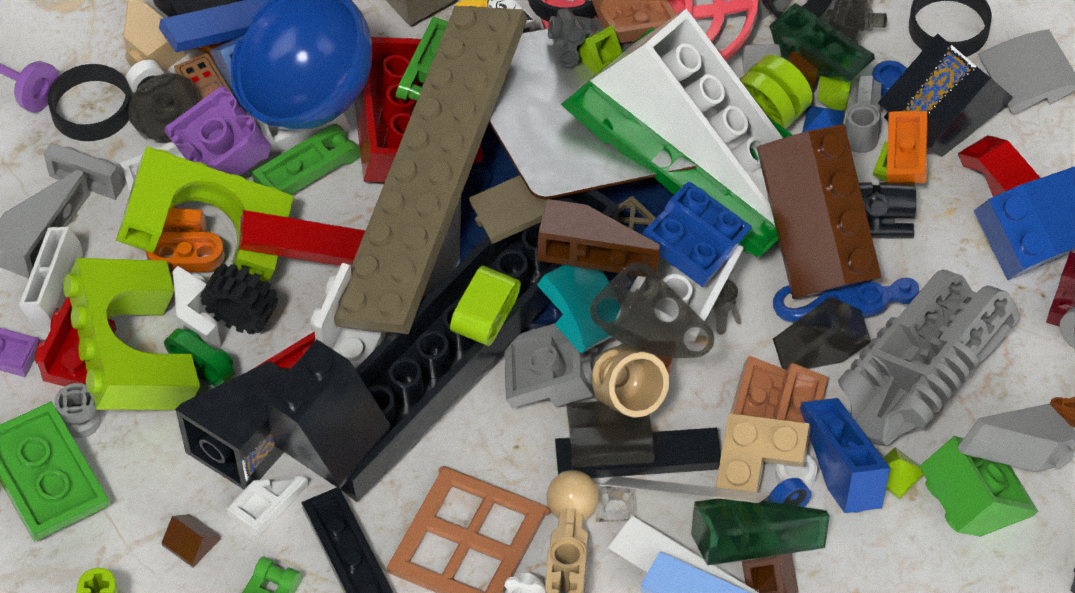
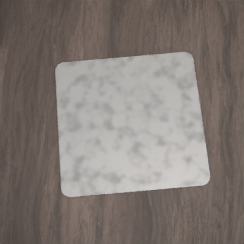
(544, 139)

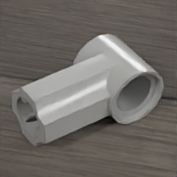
(863, 114)

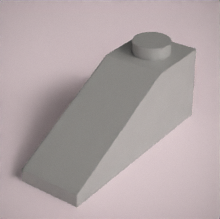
(27, 223)
(1022, 438)

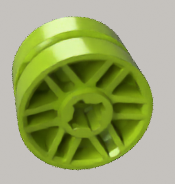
(778, 89)

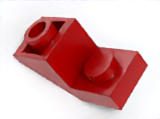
(999, 162)

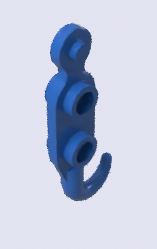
(868, 297)

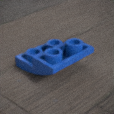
(696, 233)

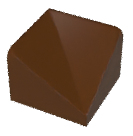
(771, 574)

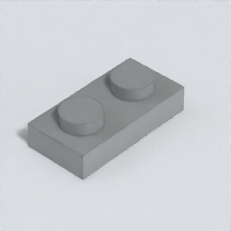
(100, 174)

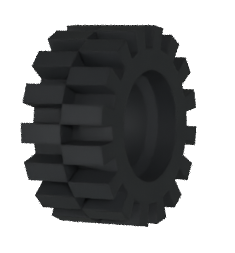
(239, 299)

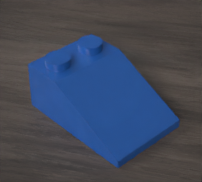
(1031, 222)

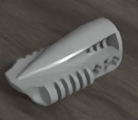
(911, 368)

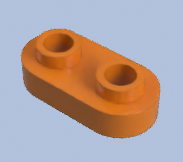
(187, 250)

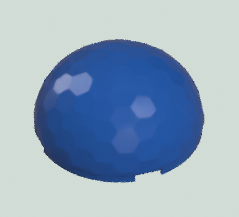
(302, 62)

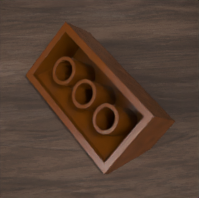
(818, 211)

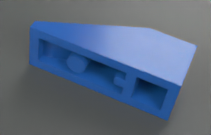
(847, 458)

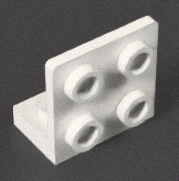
(349, 342)

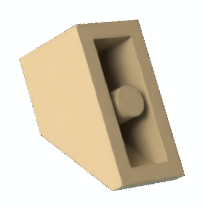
(145, 39)

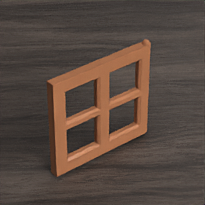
(468, 537)

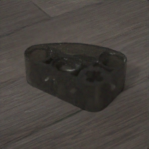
(638, 321)

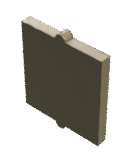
(507, 209)

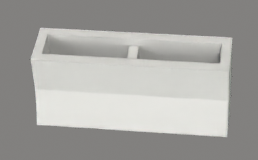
(45, 285)

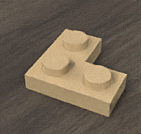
(757, 440)

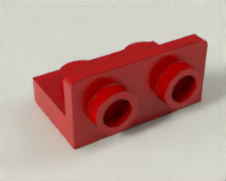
(59, 353)

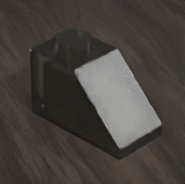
(823, 336)

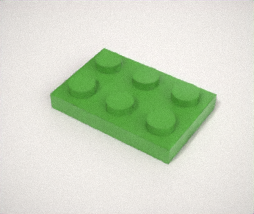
(46, 473)

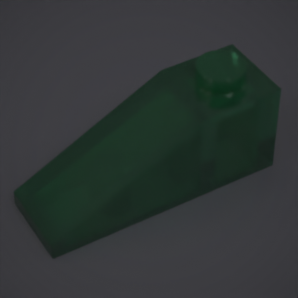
(819, 44)
(751, 530)

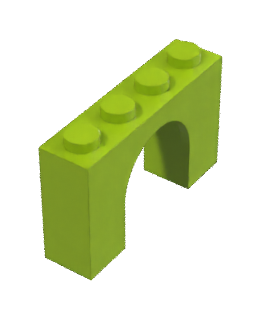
(171, 180)
(115, 372)

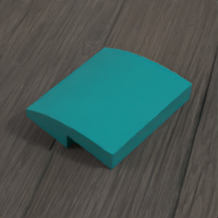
(572, 293)

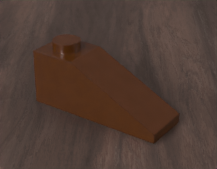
(589, 239)

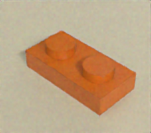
(907, 146)

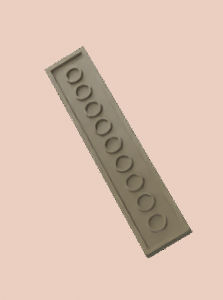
(430, 170)

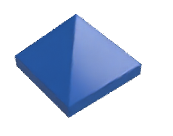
(821, 118)

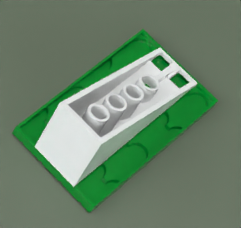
(690, 103)

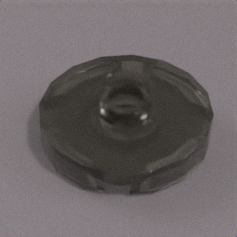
(145, 105)

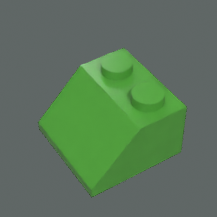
(975, 491)

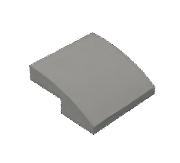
(1030, 69)

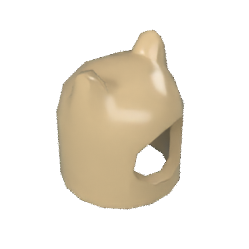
(629, 380)

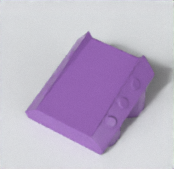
(219, 134)

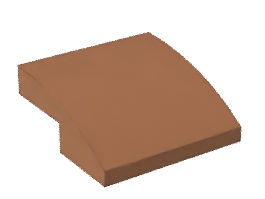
(633, 17)
(776, 392)

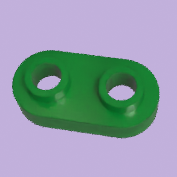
(210, 364)

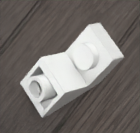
(189, 309)

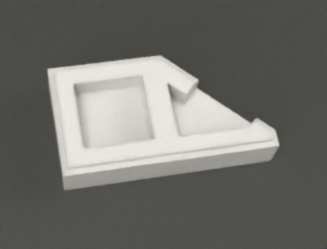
(264, 502)

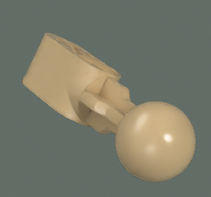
(572, 499)

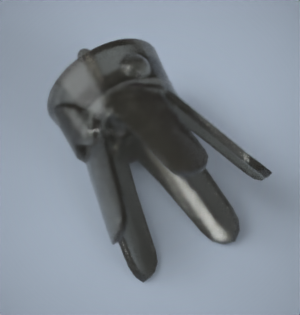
(722, 305)

